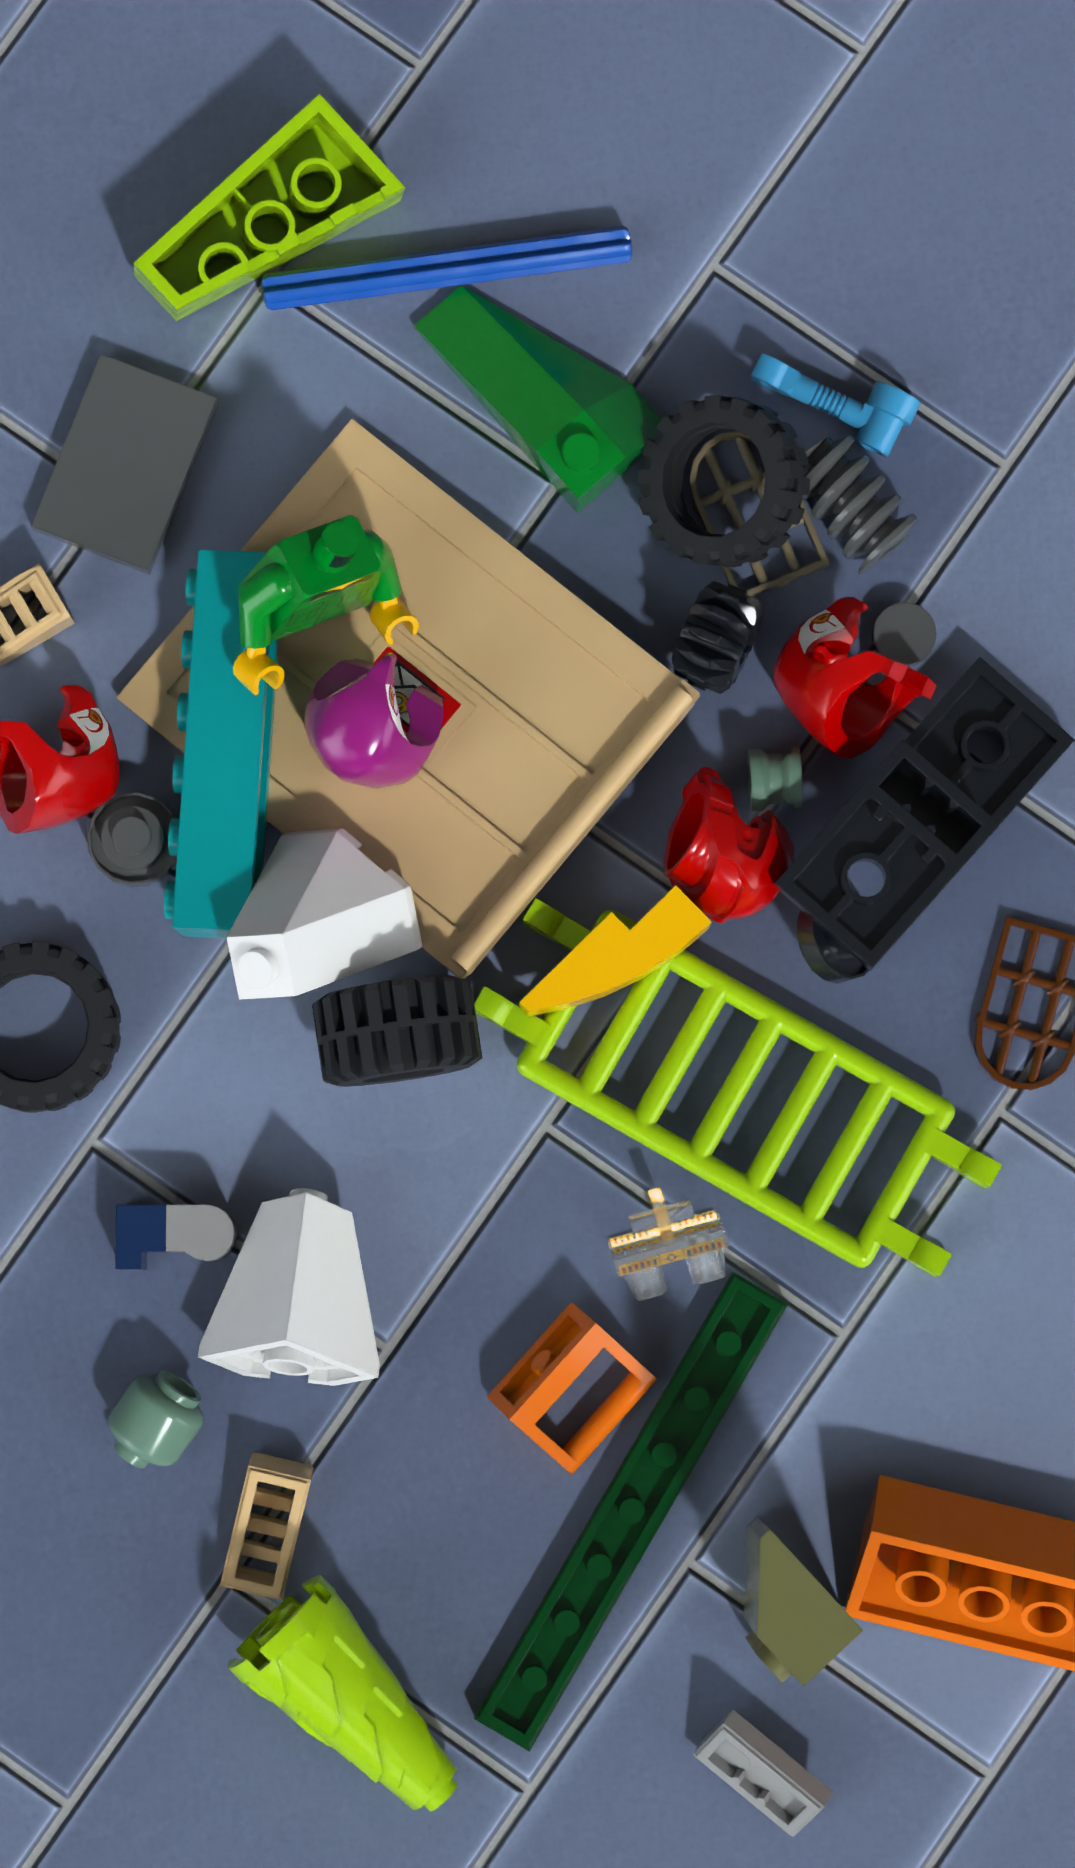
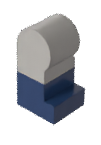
(198, 1230)

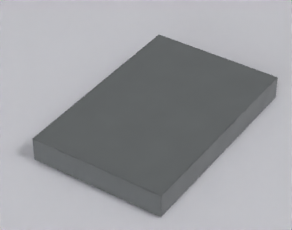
(124, 464)

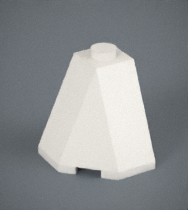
(319, 917)
(296, 1297)

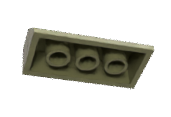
(790, 1612)

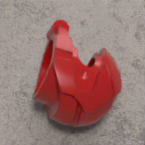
(718, 857)

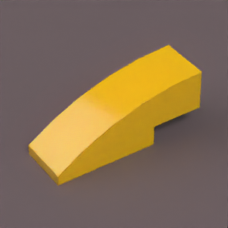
(619, 956)

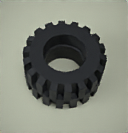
(397, 1030)

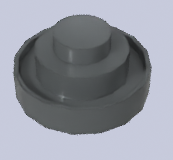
(131, 839)

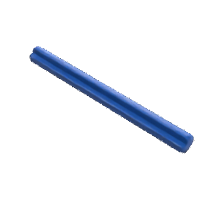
(446, 267)

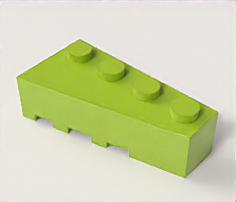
(275, 206)

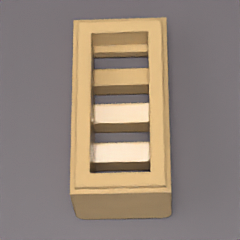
(36, 631)
(279, 1473)

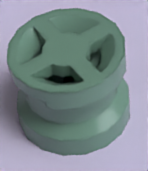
(774, 778)

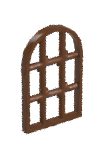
(1022, 978)

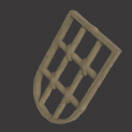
(725, 496)

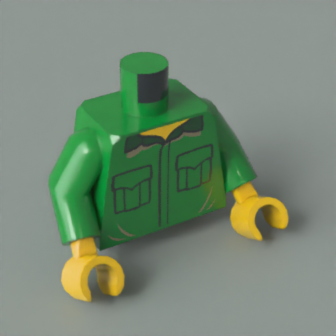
(313, 581)

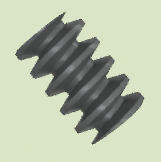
(854, 502)

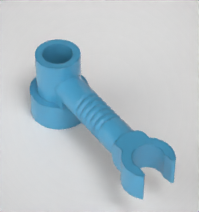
(877, 419)

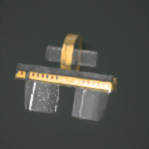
(666, 1236)

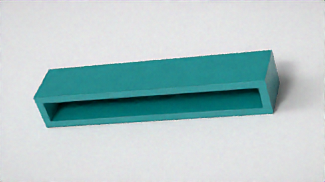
(223, 761)

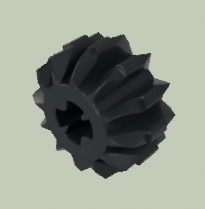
(717, 637)

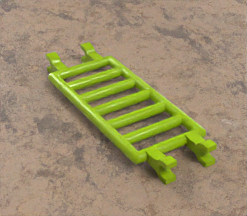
(697, 1154)

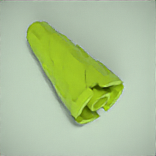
(344, 1694)

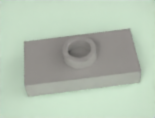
(763, 1773)

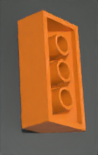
(967, 1572)

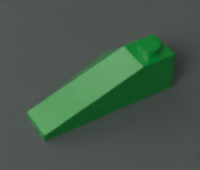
(554, 403)

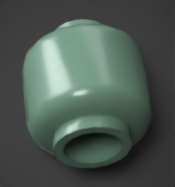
(155, 1419)

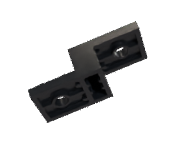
(924, 813)

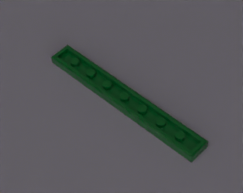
(630, 1511)

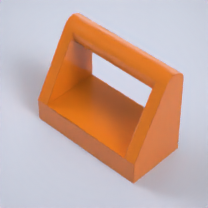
(551, 1368)

